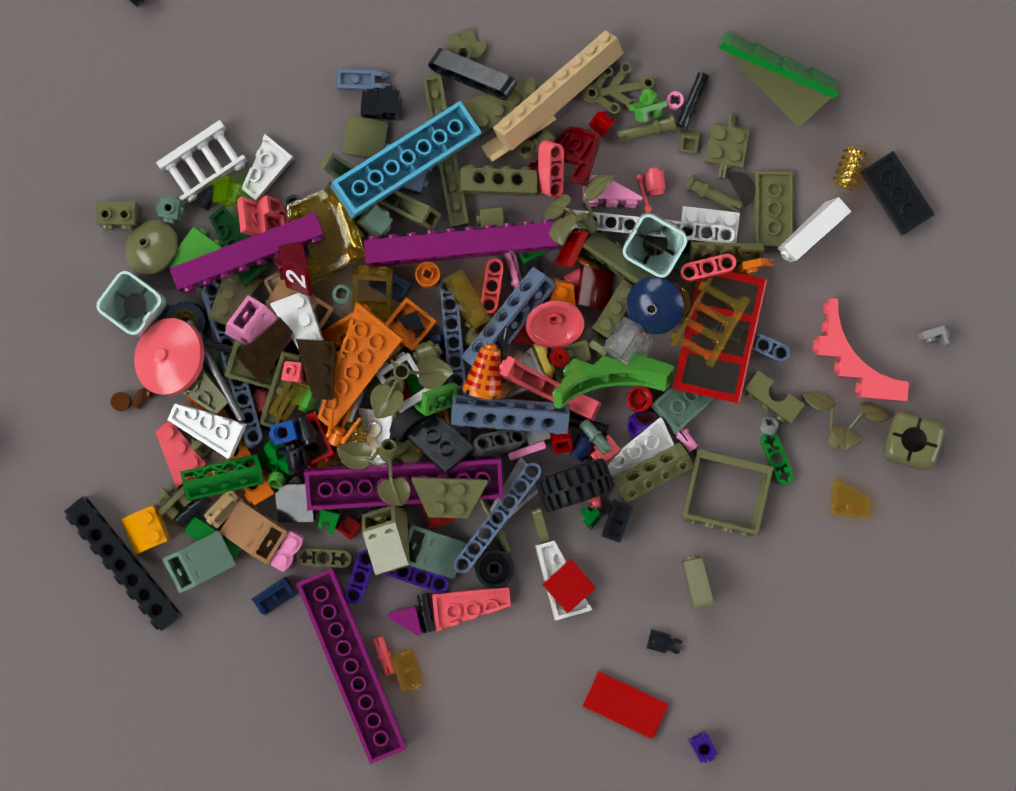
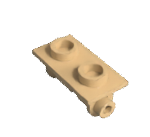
(222, 508)

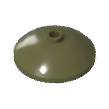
(157, 252)

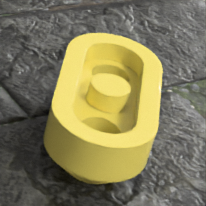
(541, 355)

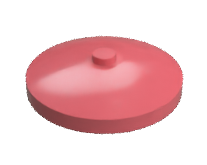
(169, 356)

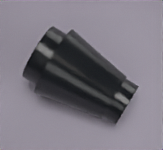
(307, 432)

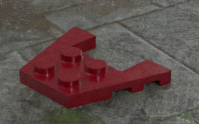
(579, 149)

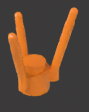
(337, 436)

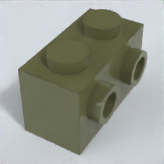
(117, 214)

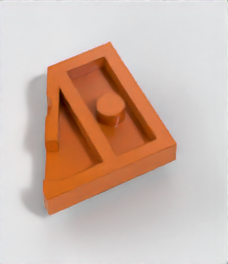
(752, 266)

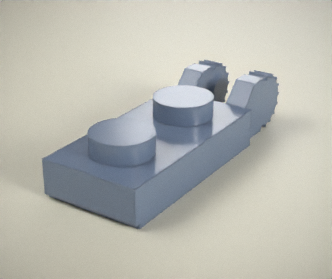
(360, 79)

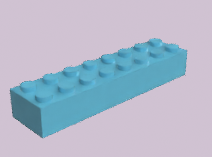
(405, 159)

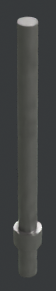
(220, 380)

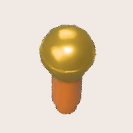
(585, 262)

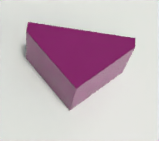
(407, 618)

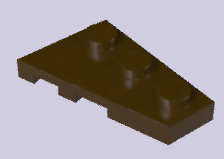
(265, 349)
(319, 366)

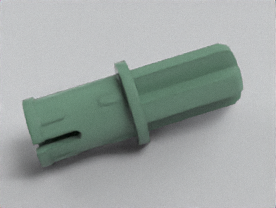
(595, 436)

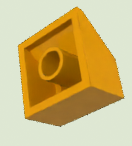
(146, 529)

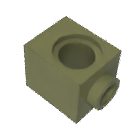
(490, 216)

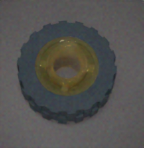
(192, 311)

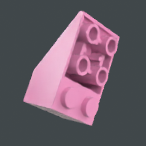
(615, 195)
(250, 321)

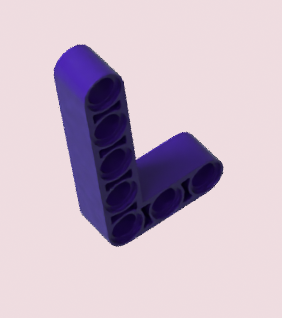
(411, 578)

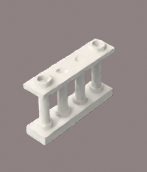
(185, 152)

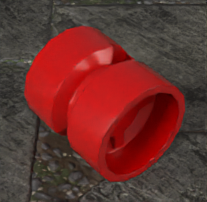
(638, 399)

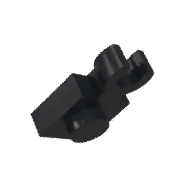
(660, 642)

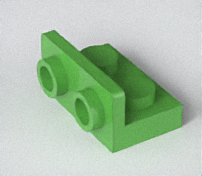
(437, 399)

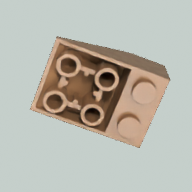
(321, 308)
(254, 532)

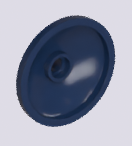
(660, 294)

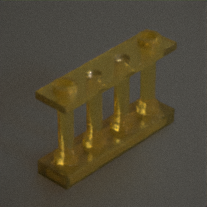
(718, 338)

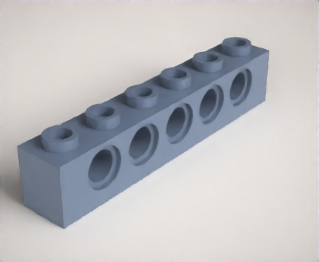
(513, 313)
(503, 407)

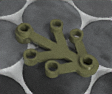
(615, 89)

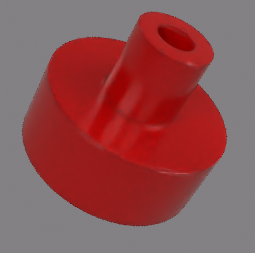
(555, 361)

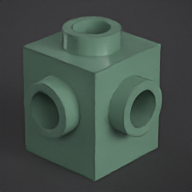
(175, 213)

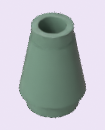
(338, 290)

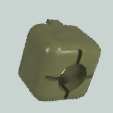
(924, 459)

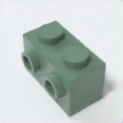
(375, 221)

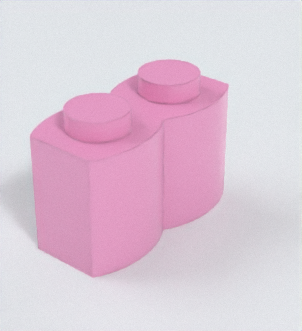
(285, 555)

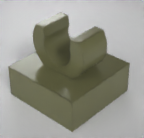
(597, 344)
(200, 448)

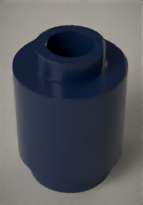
(582, 447)

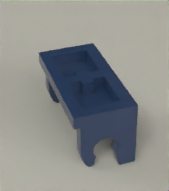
(400, 287)
(274, 596)

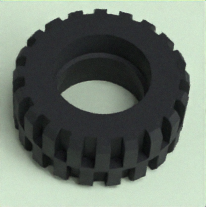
(575, 485)

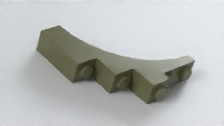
(396, 202)

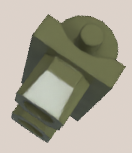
(168, 507)

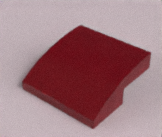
(594, 288)

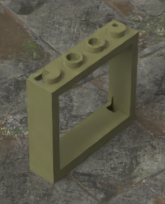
(728, 526)

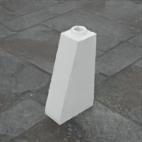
(813, 229)

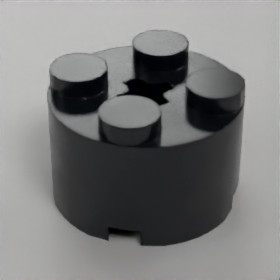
(494, 579)

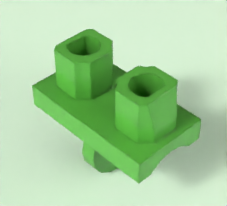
(648, 103)

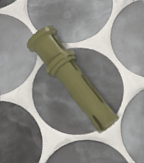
(655, 127)
(705, 190)

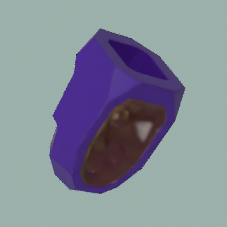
(640, 421)

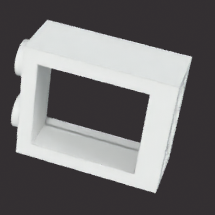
(401, 358)

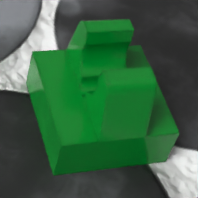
(592, 517)

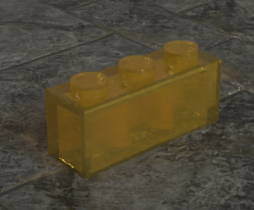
(467, 299)

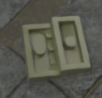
(364, 137)

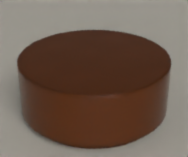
(120, 401)

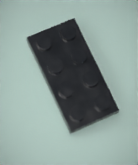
(897, 193)

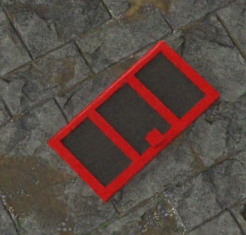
(728, 375)

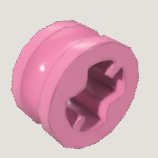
(675, 94)

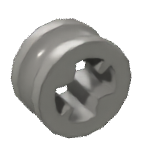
(769, 425)

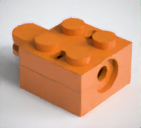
(411, 337)

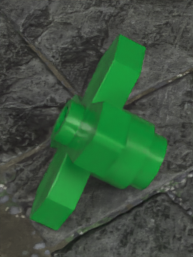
(271, 459)

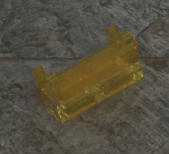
(407, 670)

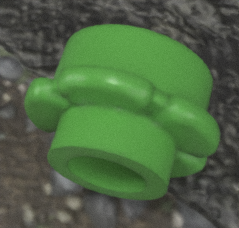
(276, 479)

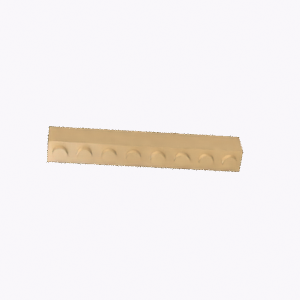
(558, 90)

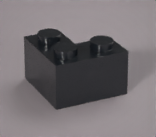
(381, 104)

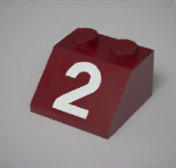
(294, 268)

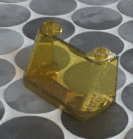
(342, 242)

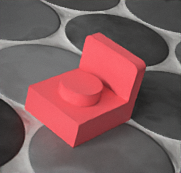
(294, 373)

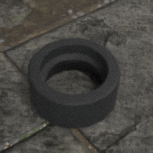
(405, 423)

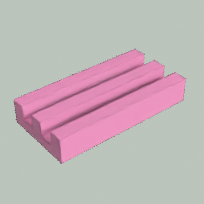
(526, 450)

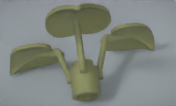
(563, 227)
(387, 400)
(840, 435)
(357, 457)

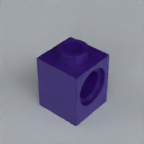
(699, 739)

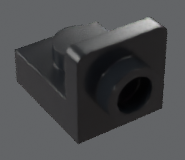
(295, 457)

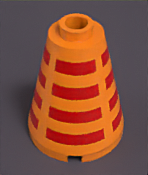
(485, 376)

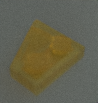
(848, 502)

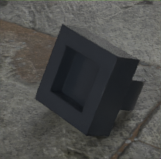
(526, 267)

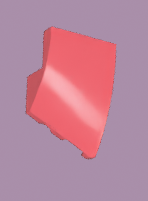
(260, 215)

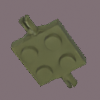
(727, 146)

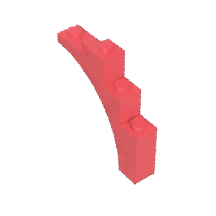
(848, 365)
(543, 386)

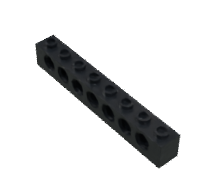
(133, 566)

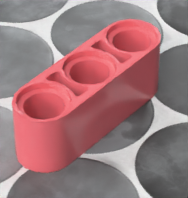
(550, 169)
(715, 262)
(492, 277)

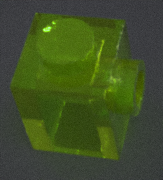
(226, 191)

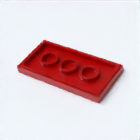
(625, 704)

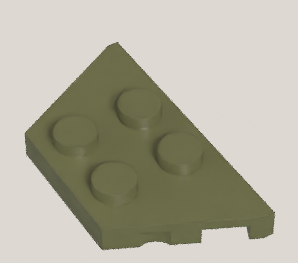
(448, 496)

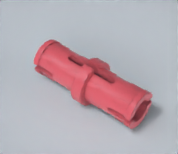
(384, 655)

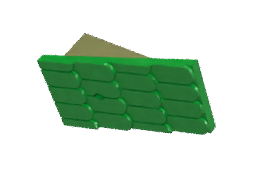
(786, 82)

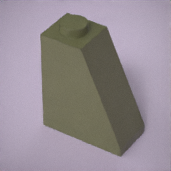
(697, 582)

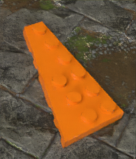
(361, 356)

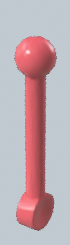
(648, 208)

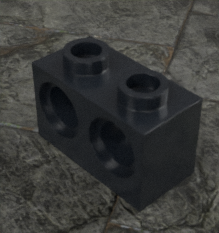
(616, 521)

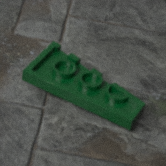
(229, 233)

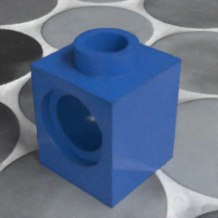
(292, 429)

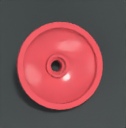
(555, 324)

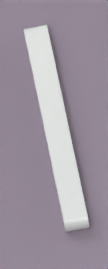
(696, 234)

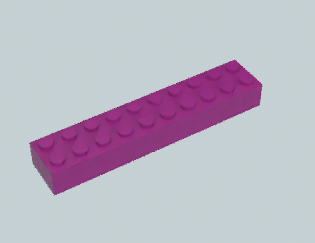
(459, 244)
(350, 488)
(352, 665)

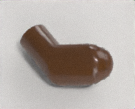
(141, 395)

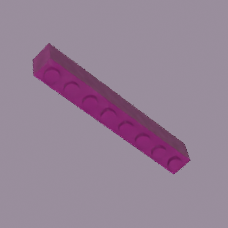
(245, 253)

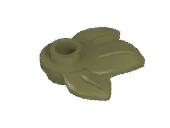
(467, 44)

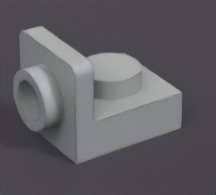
(931, 334)

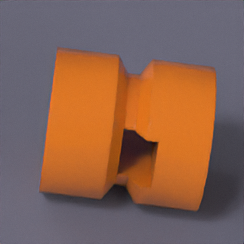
(428, 275)

